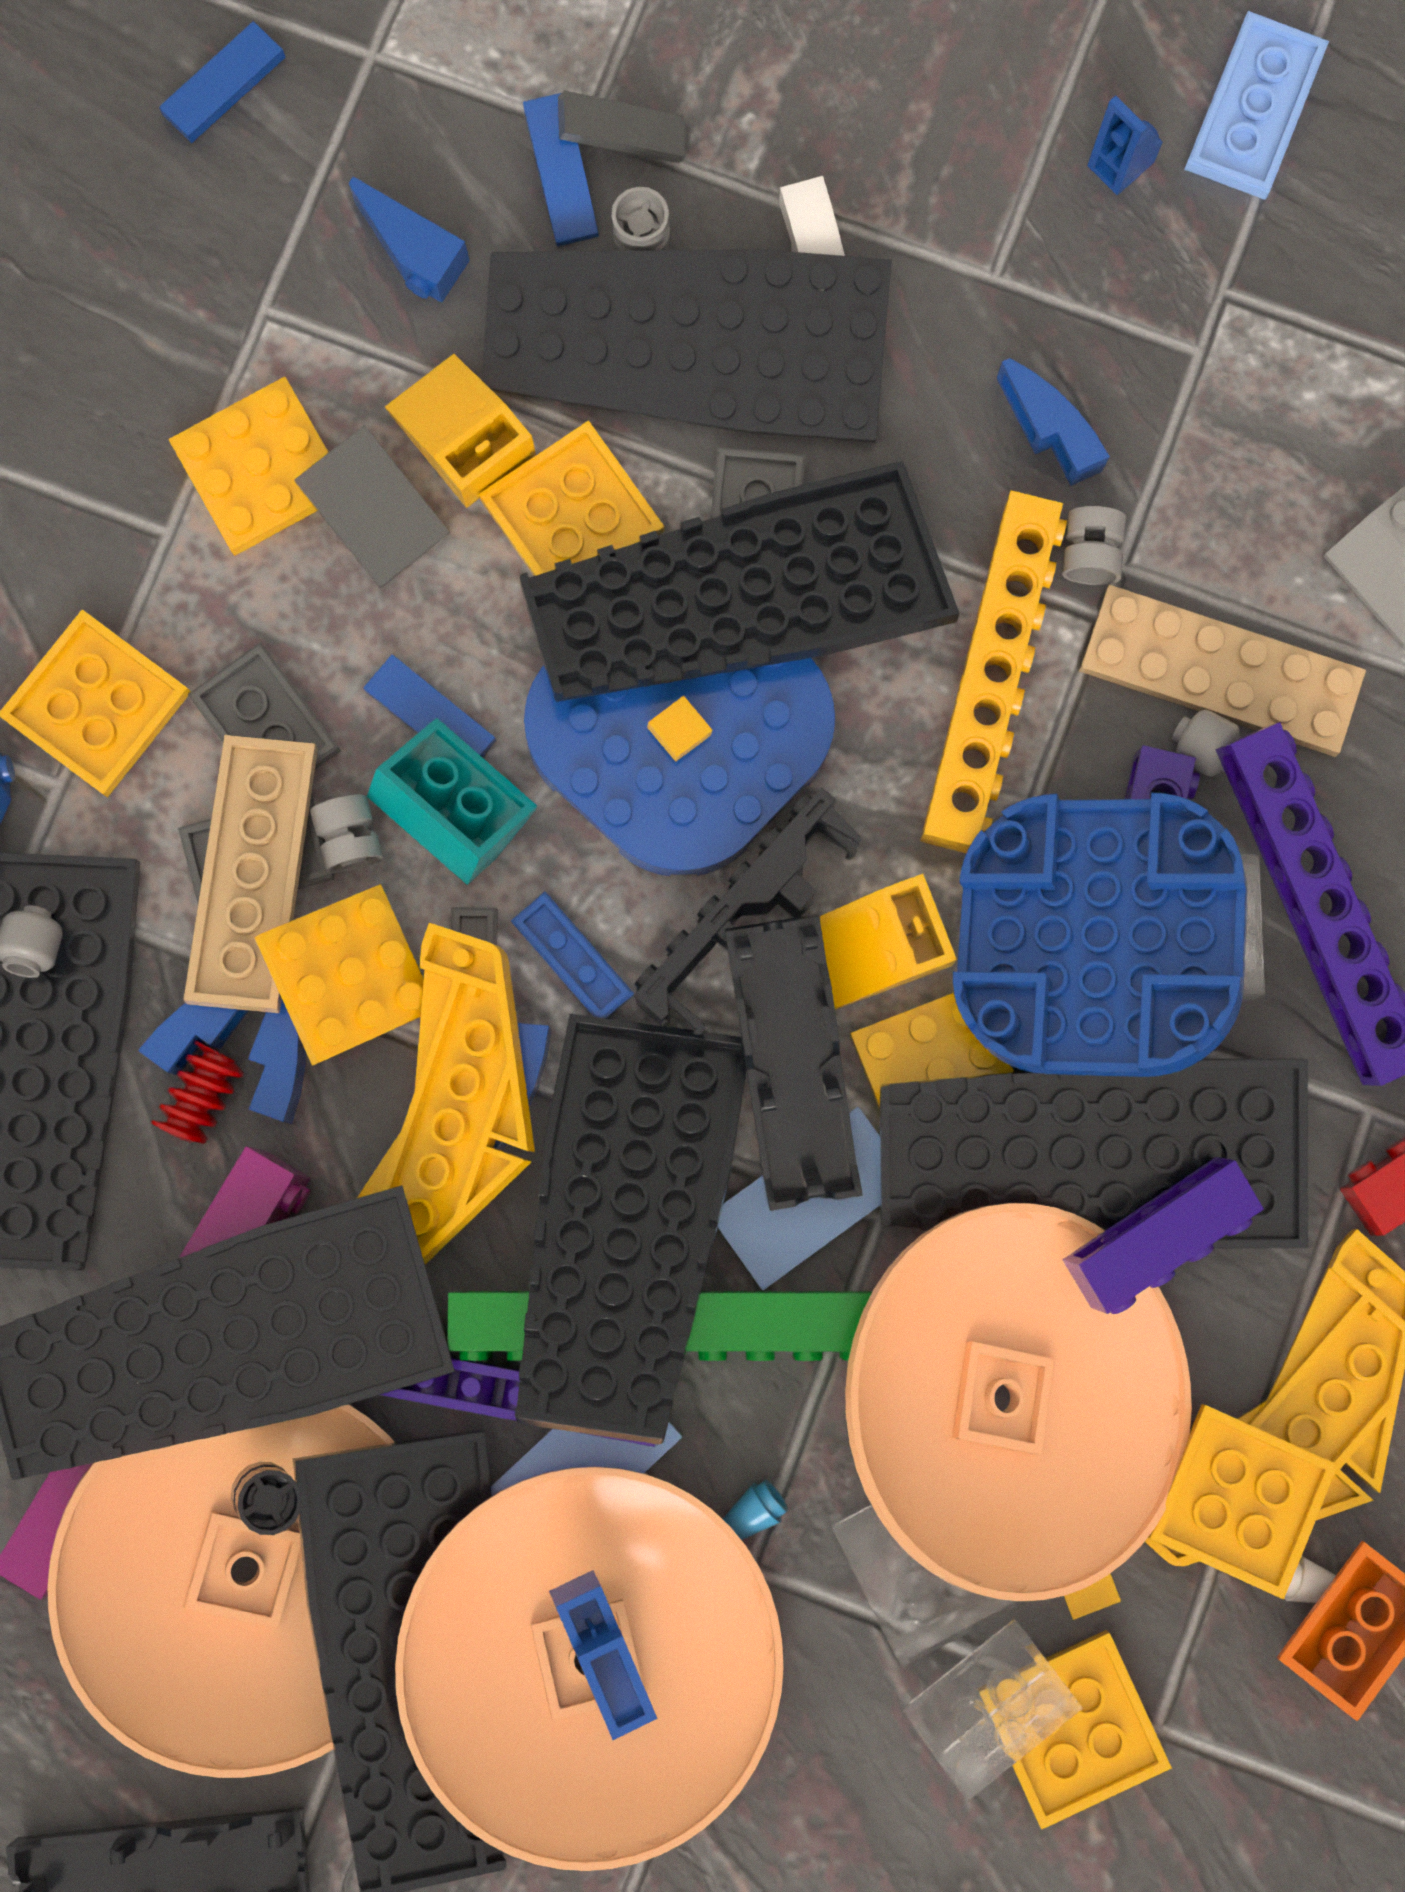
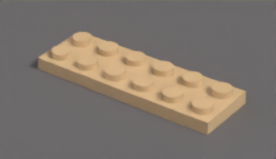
(1222, 669)
(249, 870)

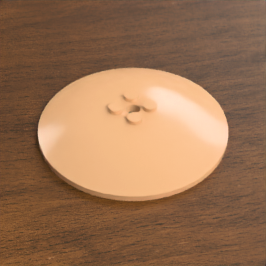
(1093, 1422)
(159, 1630)
(511, 1721)

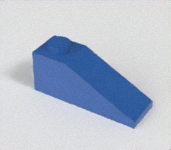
(1123, 147)
(420, 250)

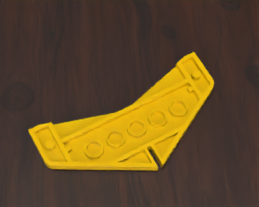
(464, 1093)
(1340, 1376)

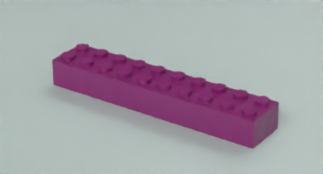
(253, 1195)

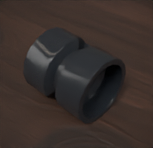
(266, 1498)

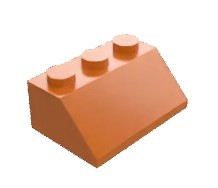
(1352, 1633)

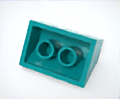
(450, 800)

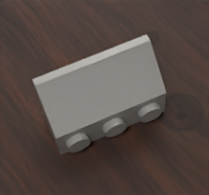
(1374, 563)

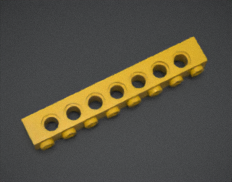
(1022, 519)

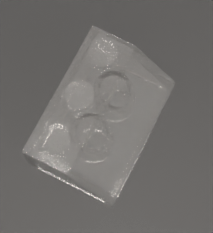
(991, 1709)

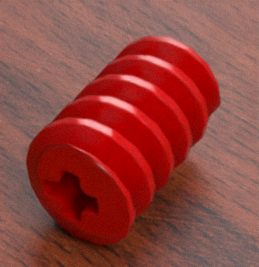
(199, 1095)

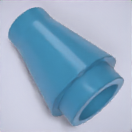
(756, 1510)

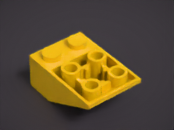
(462, 429)
(884, 941)

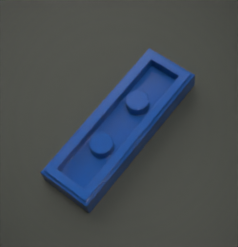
(222, 82)
(419, 704)
(572, 957)

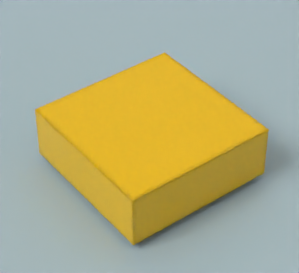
(679, 728)

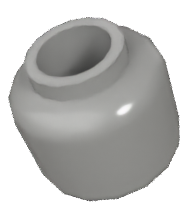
(1201, 737)
(29, 941)

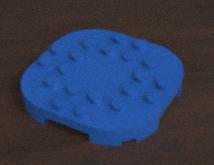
(709, 805)
(1102, 936)

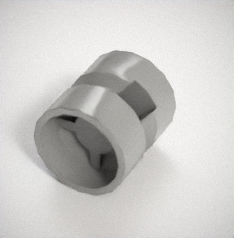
(640, 221)
(1094, 540)
(346, 834)

